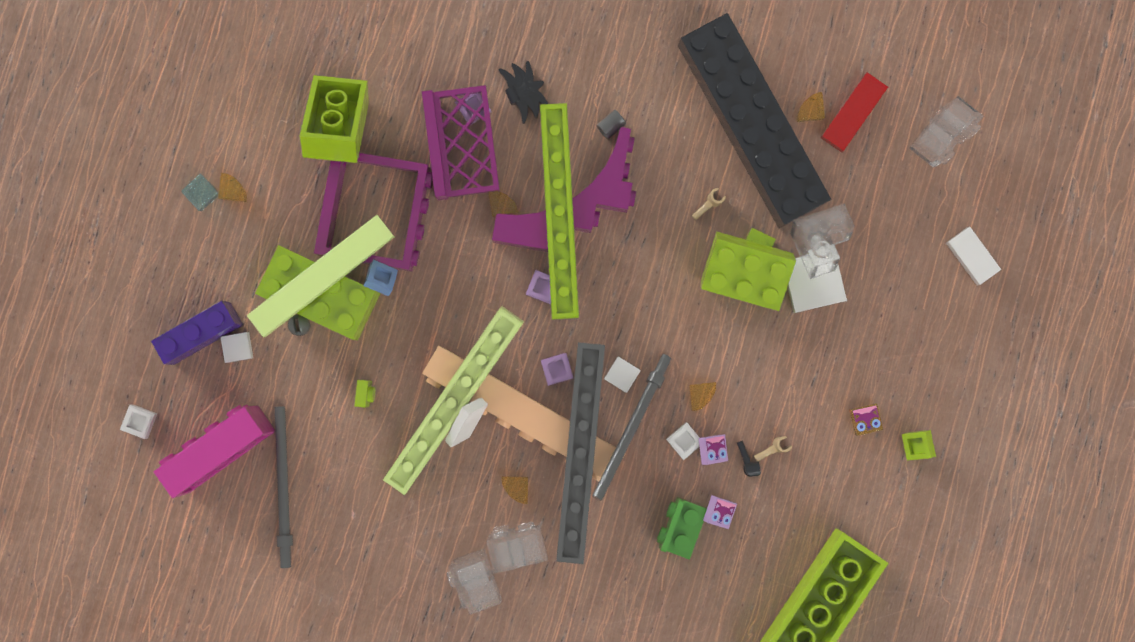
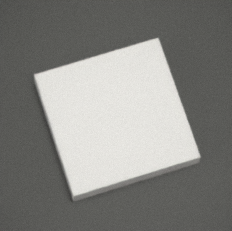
(814, 292)

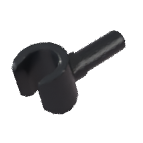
(750, 468)

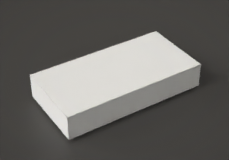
(973, 256)
(466, 422)

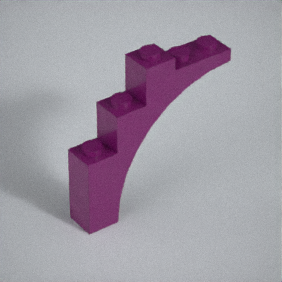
(604, 192)

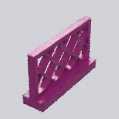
(437, 142)

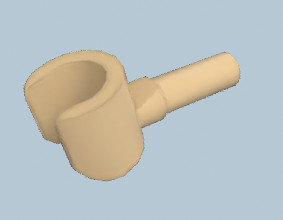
(708, 204)
(773, 449)

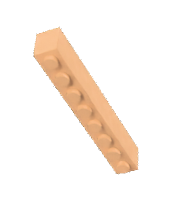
(518, 410)

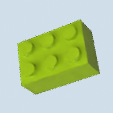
(334, 119)
(748, 271)

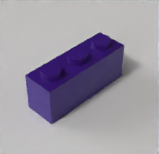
(197, 333)

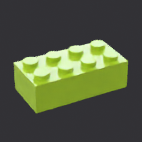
(340, 308)

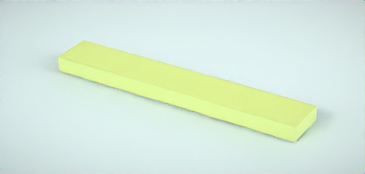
(320, 276)

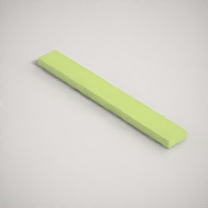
(455, 396)

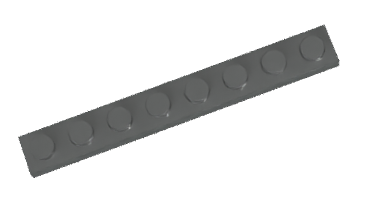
(580, 453)

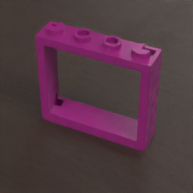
(419, 207)

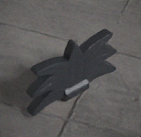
(523, 90)

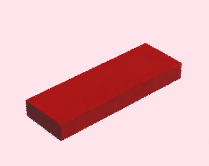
(854, 112)

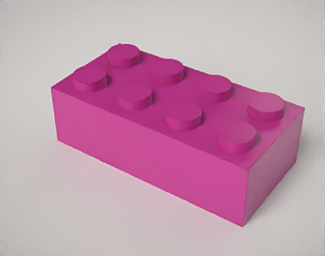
(213, 451)

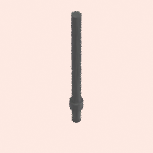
(654, 381)
(284, 539)

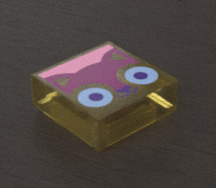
(866, 419)

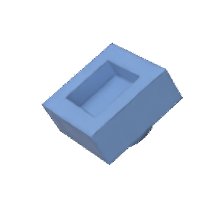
(380, 278)

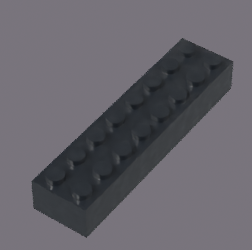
(753, 120)

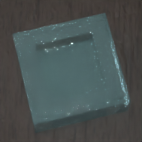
(200, 192)

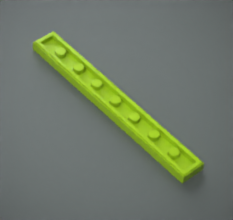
(559, 211)

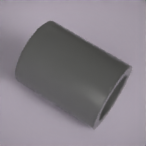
(611, 124)

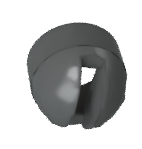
(304, 325)

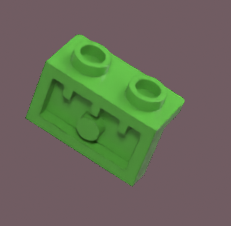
(682, 528)

